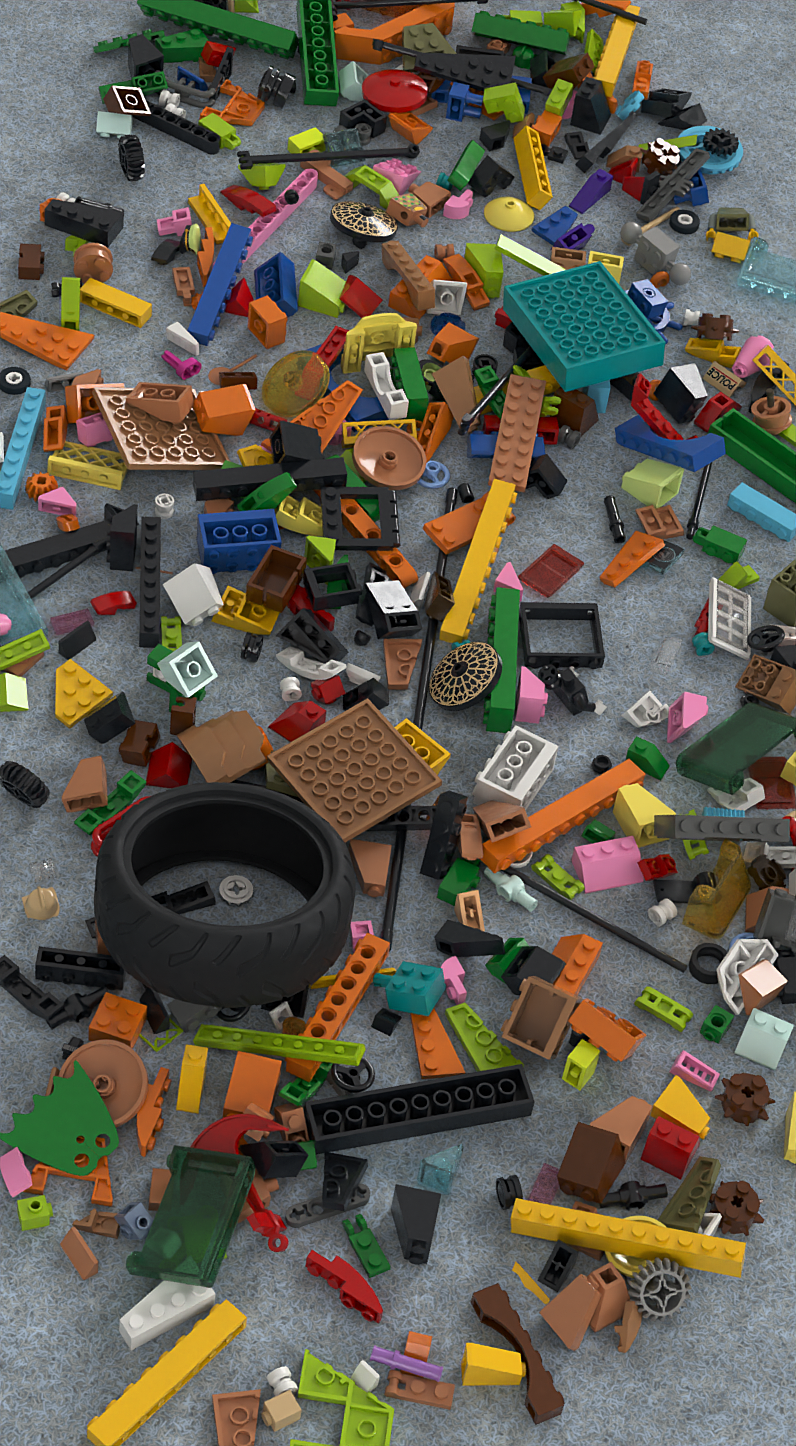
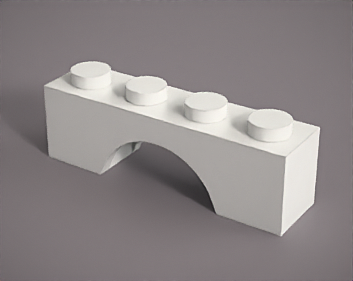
(378, 373)

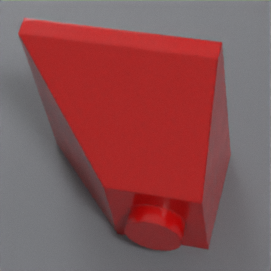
(298, 720)

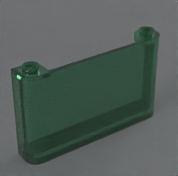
(734, 746)
(195, 1217)

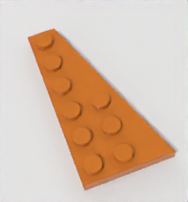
(47, 341)
(327, 413)

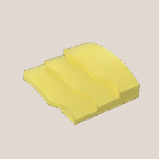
(376, 335)

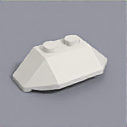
(739, 958)

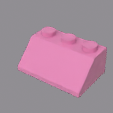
(608, 864)

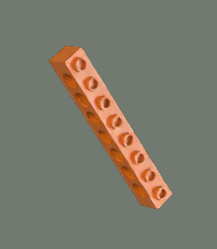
(340, 1003)

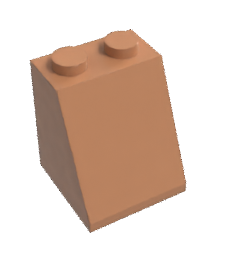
(628, 1121)

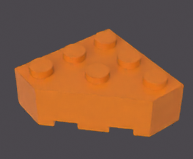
(614, 1035)

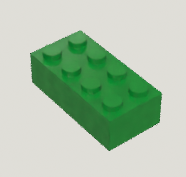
(408, 376)

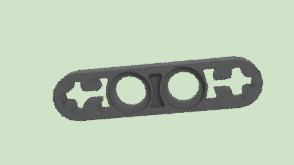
(299, 1208)

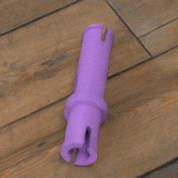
(406, 1363)

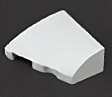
(641, 716)
(744, 798)

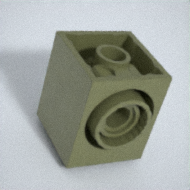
(782, 596)

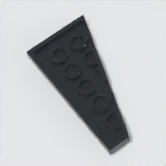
(467, 69)

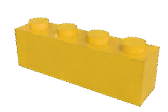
(115, 302)

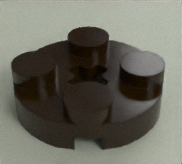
(760, 869)

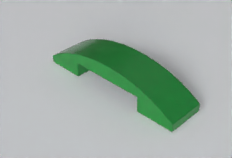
(486, 380)
(125, 793)
(301, 1090)

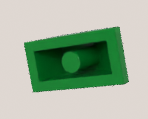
(647, 758)

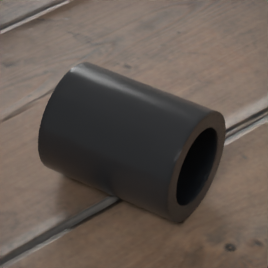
(465, 493)

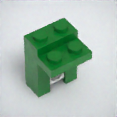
(157, 678)

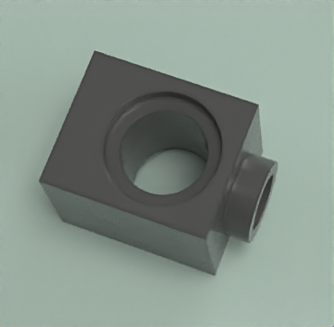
(326, 254)

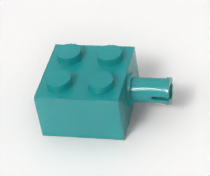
(412, 988)

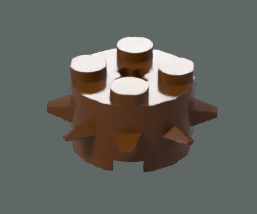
(660, 157)
(715, 327)
(745, 1098)
(737, 1206)

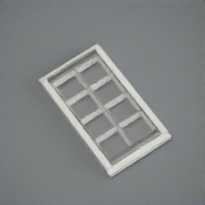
(729, 618)

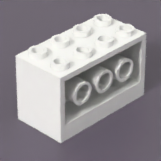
(516, 769)

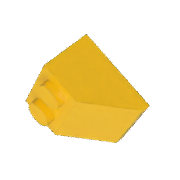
(731, 247)

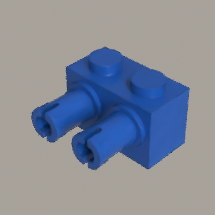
(458, 103)
(697, 194)

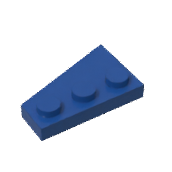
(555, 225)

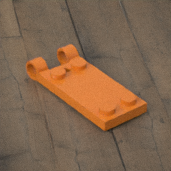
(459, 526)

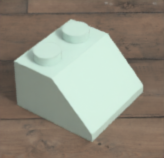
(351, 81)
(114, 124)
(188, 668)
(764, 1039)

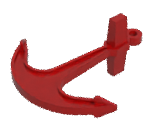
(224, 1137)

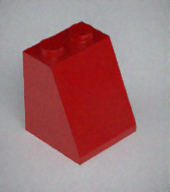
(670, 1147)

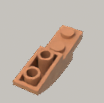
(470, 840)

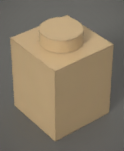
(281, 1411)

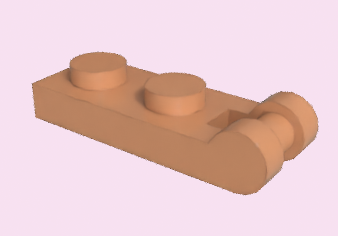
(419, 1390)

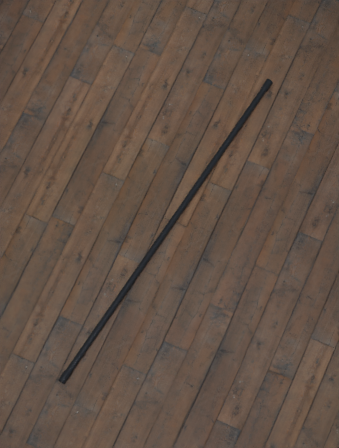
(397, 862)

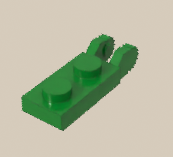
(366, 1247)

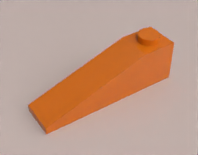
(434, 427)

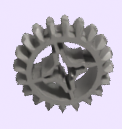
(675, 1290)

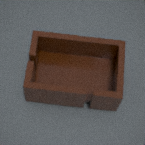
(276, 578)

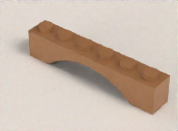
(418, 286)

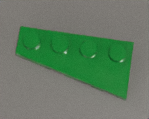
(119, 42)

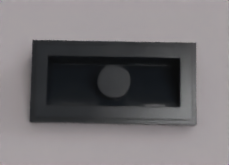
(76, 640)
(156, 1012)

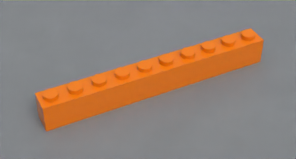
(561, 816)

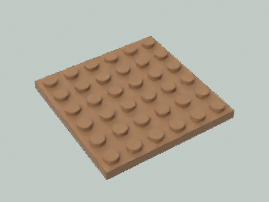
(157, 444)
(354, 770)

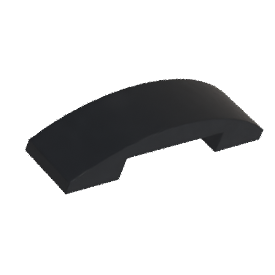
(26, 992)

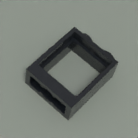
(330, 573)

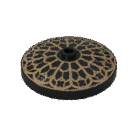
(363, 221)
(465, 676)

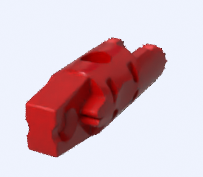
(268, 419)
(702, 621)

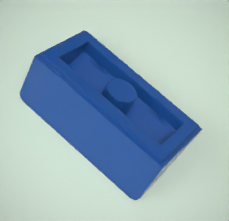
(200, 83)

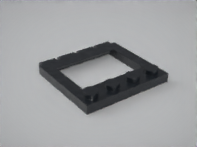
(388, 512)

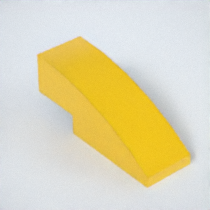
(712, 351)

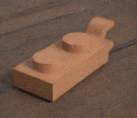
(183, 283)

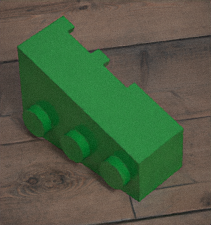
(182, 46)

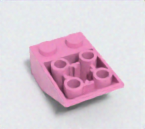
(398, 173)

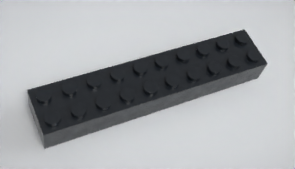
(418, 1109)

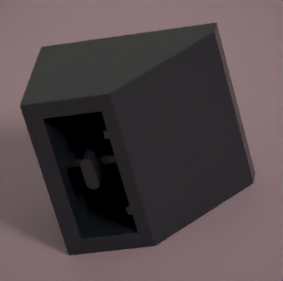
(532, 962)
(276, 1158)

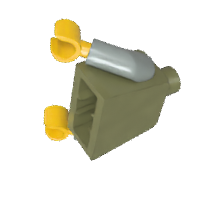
(731, 220)

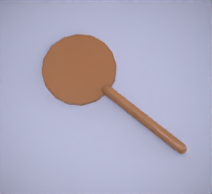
(214, 373)

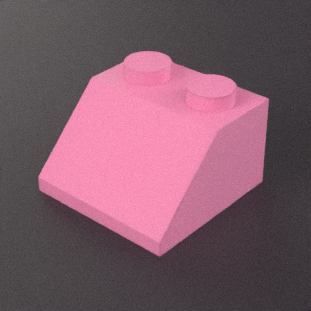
(530, 697)
(685, 714)

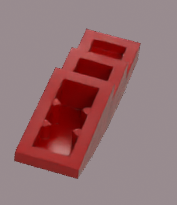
(248, 199)

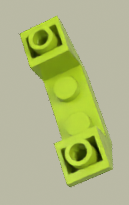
(373, 181)

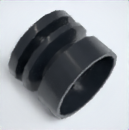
(276, 86)

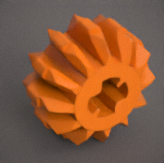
(40, 484)

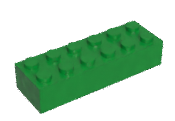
(521, 33)

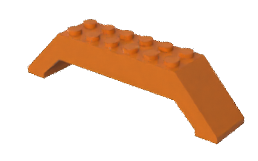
(357, 46)

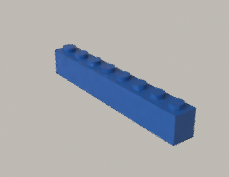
(219, 284)

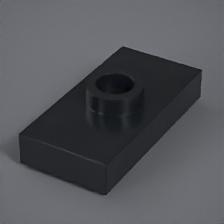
(650, 186)

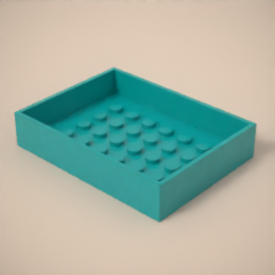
(583, 326)

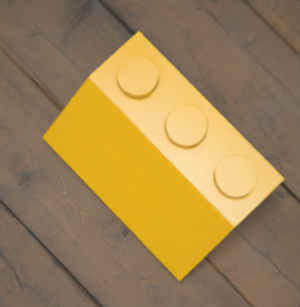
(424, 745)

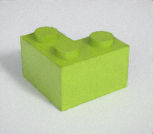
(505, 99)

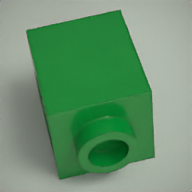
(719, 1018)

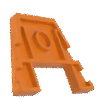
(241, 109)
(100, 1175)

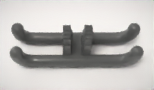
(186, 91)

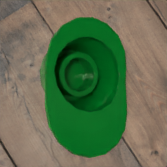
(523, 56)

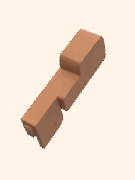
(334, 180)

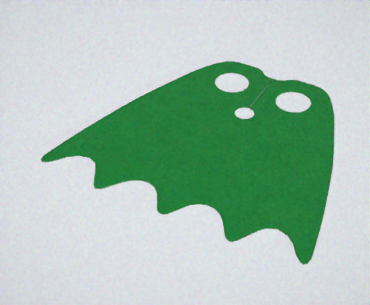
(59, 1119)

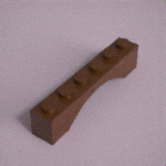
(495, 1311)

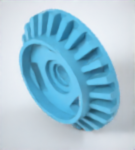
(715, 163)

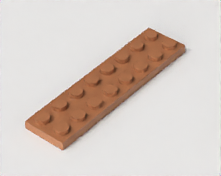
(517, 431)

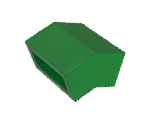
(598, 832)

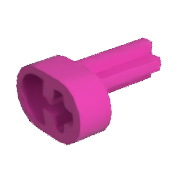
(183, 369)

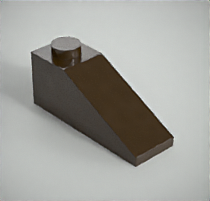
(439, 597)

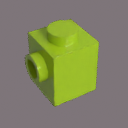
(34, 1212)

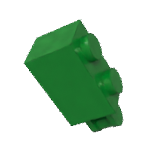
(720, 543)
(459, 879)

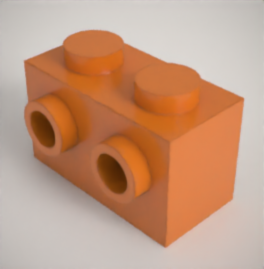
(548, 126)

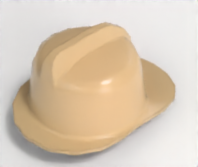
(41, 904)

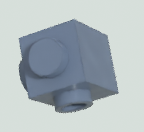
(134, 1221)

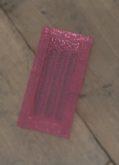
(70, 621)
(545, 1185)

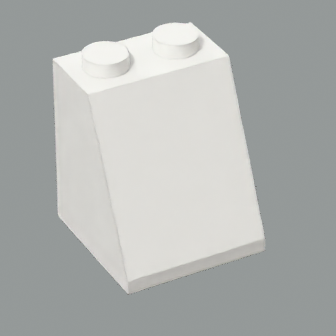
(194, 594)

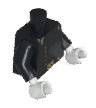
(574, 695)

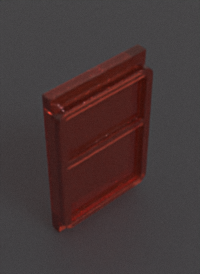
(551, 570)
(777, 791)

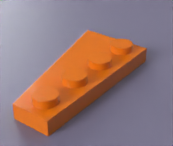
(631, 556)
(434, 1048)

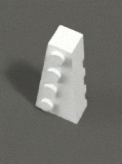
(163, 1310)

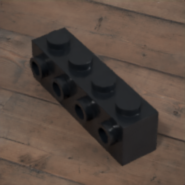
(443, 835)
(78, 968)

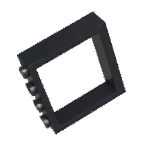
(562, 611)

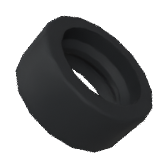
(699, 973)

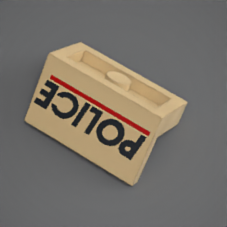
(723, 379)

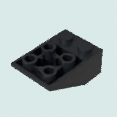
(392, 610)

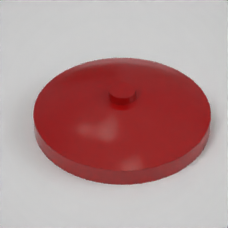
(394, 90)

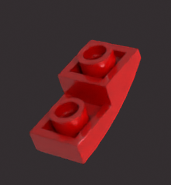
(109, 603)
(657, 867)

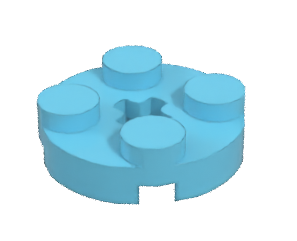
(631, 103)

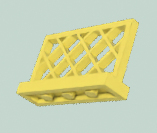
(81, 470)

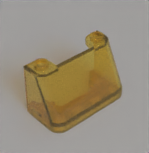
(711, 909)

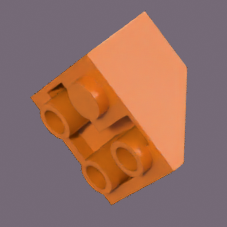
(452, 344)

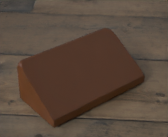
(236, 378)

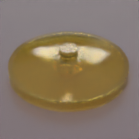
(295, 383)

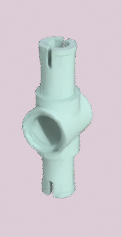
(511, 889)

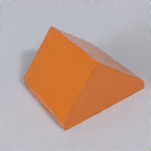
(409, 126)

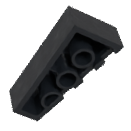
(84, 221)

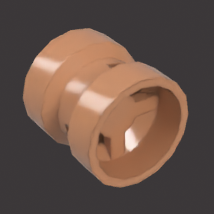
(443, 251)

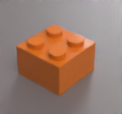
(267, 322)
(118, 1020)

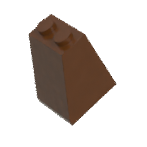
(570, 70)
(575, 410)
(591, 1163)

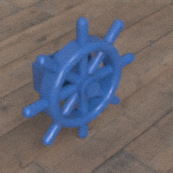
(653, 306)

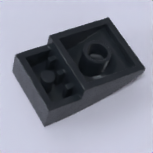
(665, 102)

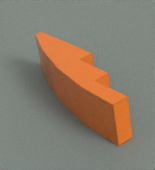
(206, 256)

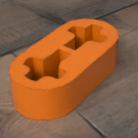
(67, 522)

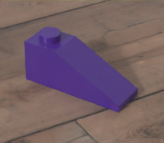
(592, 191)

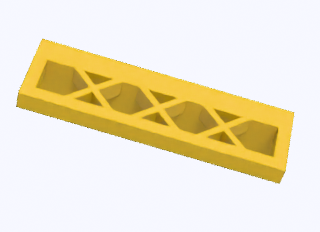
(210, 213)
(782, 366)
(348, 442)

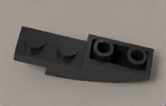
(762, 384)
(372, 574)

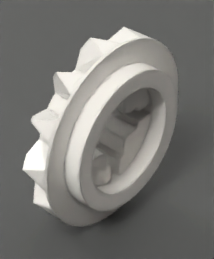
(242, 884)

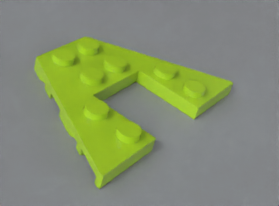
(365, 1417)

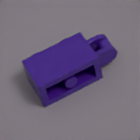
(575, 238)

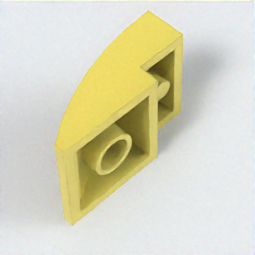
(300, 516)

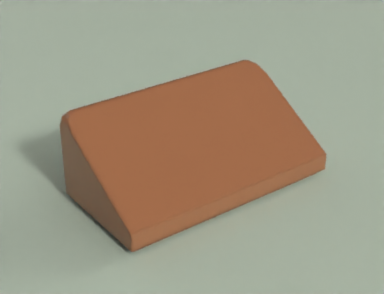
(79, 1254)

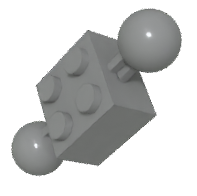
(656, 252)

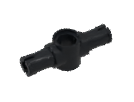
(77, 1007)
(634, 1195)

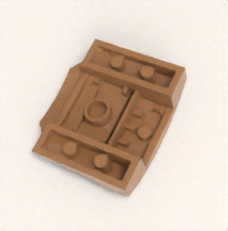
(224, 746)

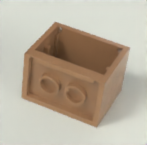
(540, 1017)

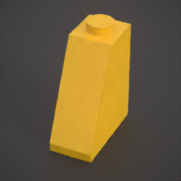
(192, 1078)
(681, 1108)
(491, 1366)

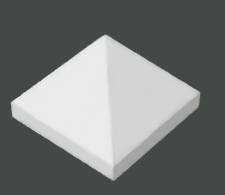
(281, 1010)

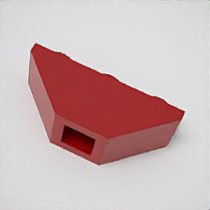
(714, 409)

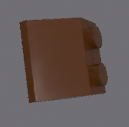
(126, 101)

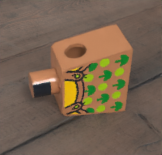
(408, 210)

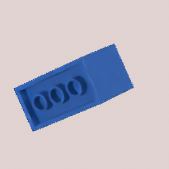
(236, 539)

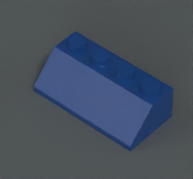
(278, 281)
(483, 445)

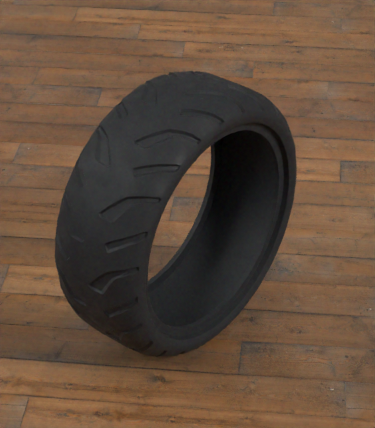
(213, 961)

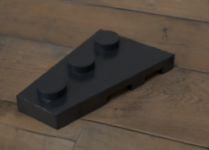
(224, 72)
(341, 1179)

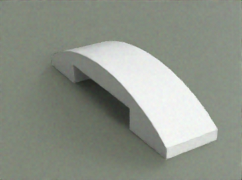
(296, 661)
(783, 855)

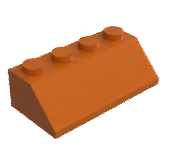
(399, 296)
(580, 955)

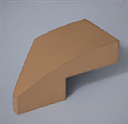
(631, 1324)

